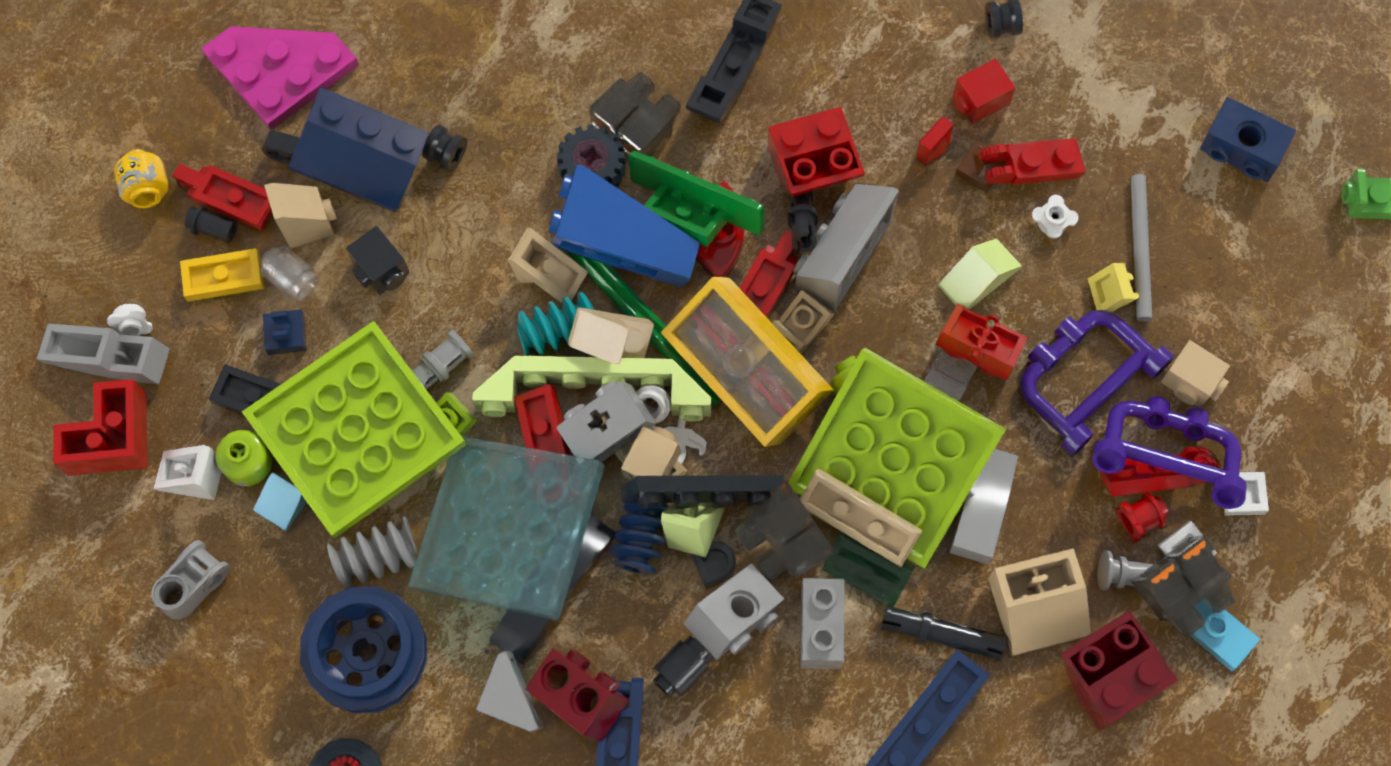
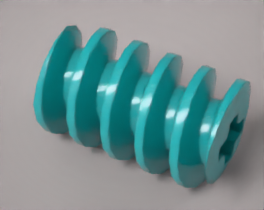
(549, 327)

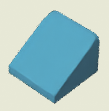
(279, 502)

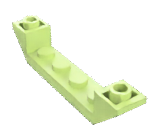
(498, 392)

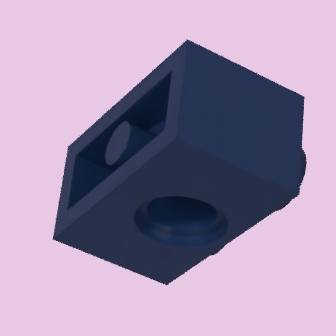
(1267, 136)

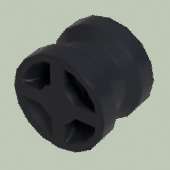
(1003, 18)
(444, 147)

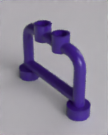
(1070, 334)
(1111, 452)

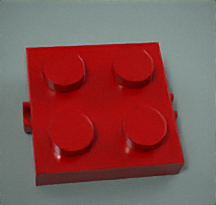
(990, 348)

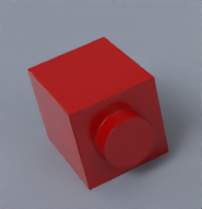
(983, 91)

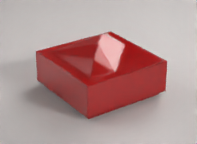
(935, 141)

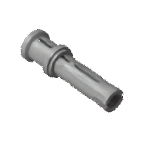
(442, 360)

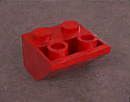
(814, 152)

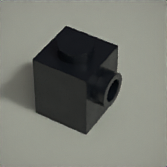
(377, 261)

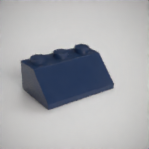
(357, 149)

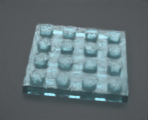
(507, 527)

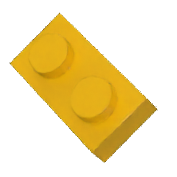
(221, 275)

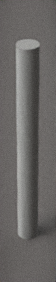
(1141, 247)

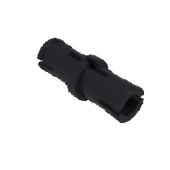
(803, 221)

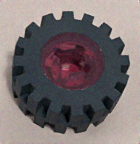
(605, 152)

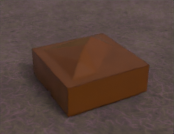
(974, 170)

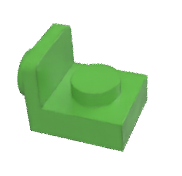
(1367, 196)

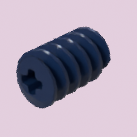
(638, 538)

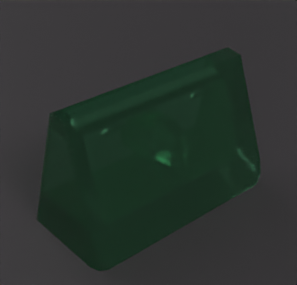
(867, 570)

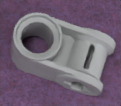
(191, 578)

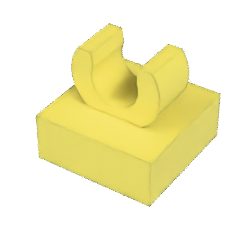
(1112, 287)

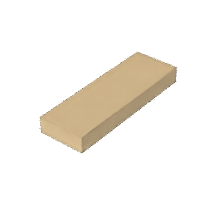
(860, 517)

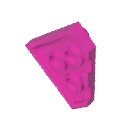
(278, 67)

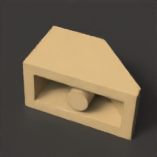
(300, 212)

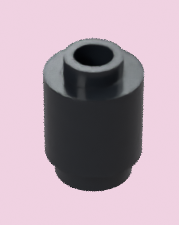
(681, 667)

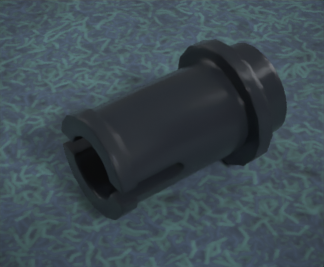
(210, 224)

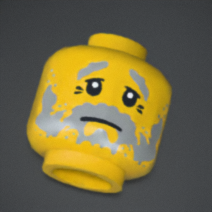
(141, 178)

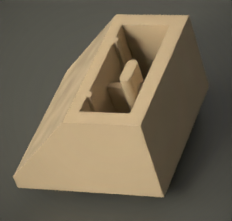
(1041, 601)

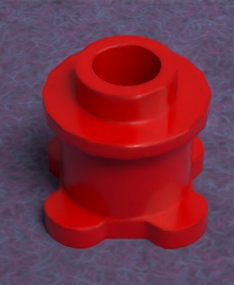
(1142, 516)

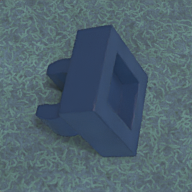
(284, 332)

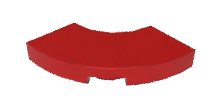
(724, 249)

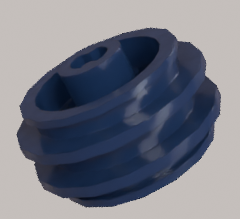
(322, 638)

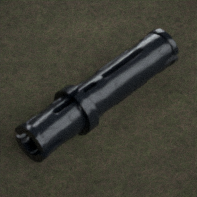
(943, 632)

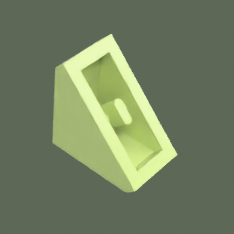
(979, 273)
(691, 528)

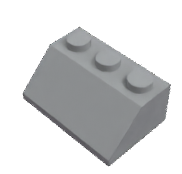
(846, 243)

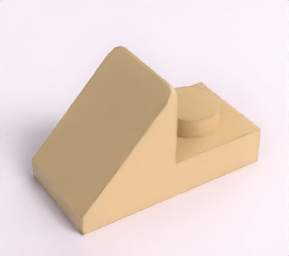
(546, 266)
(610, 335)

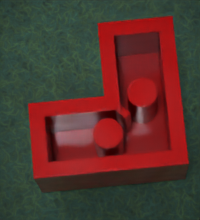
(113, 439)

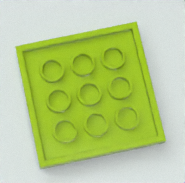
(354, 429)
(901, 447)

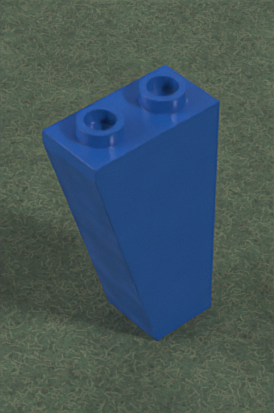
(620, 231)

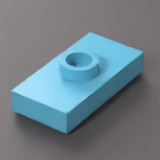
(1224, 636)

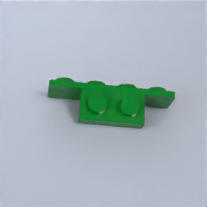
(693, 203)

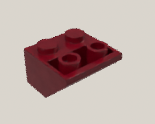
(1116, 670)

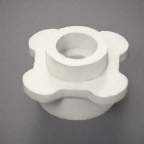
(1054, 227)
(129, 320)

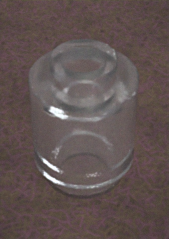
(288, 272)

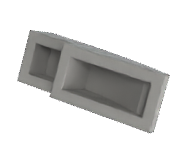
(104, 353)
(984, 509)

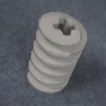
(373, 553)

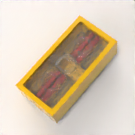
(746, 361)

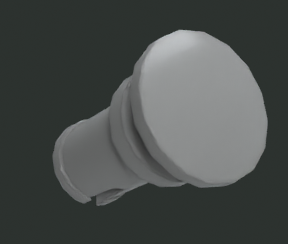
(1117, 571)

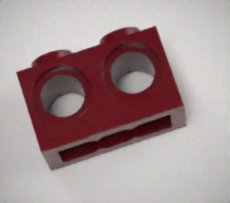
(574, 698)

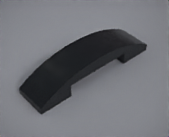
(735, 60)
(522, 631)

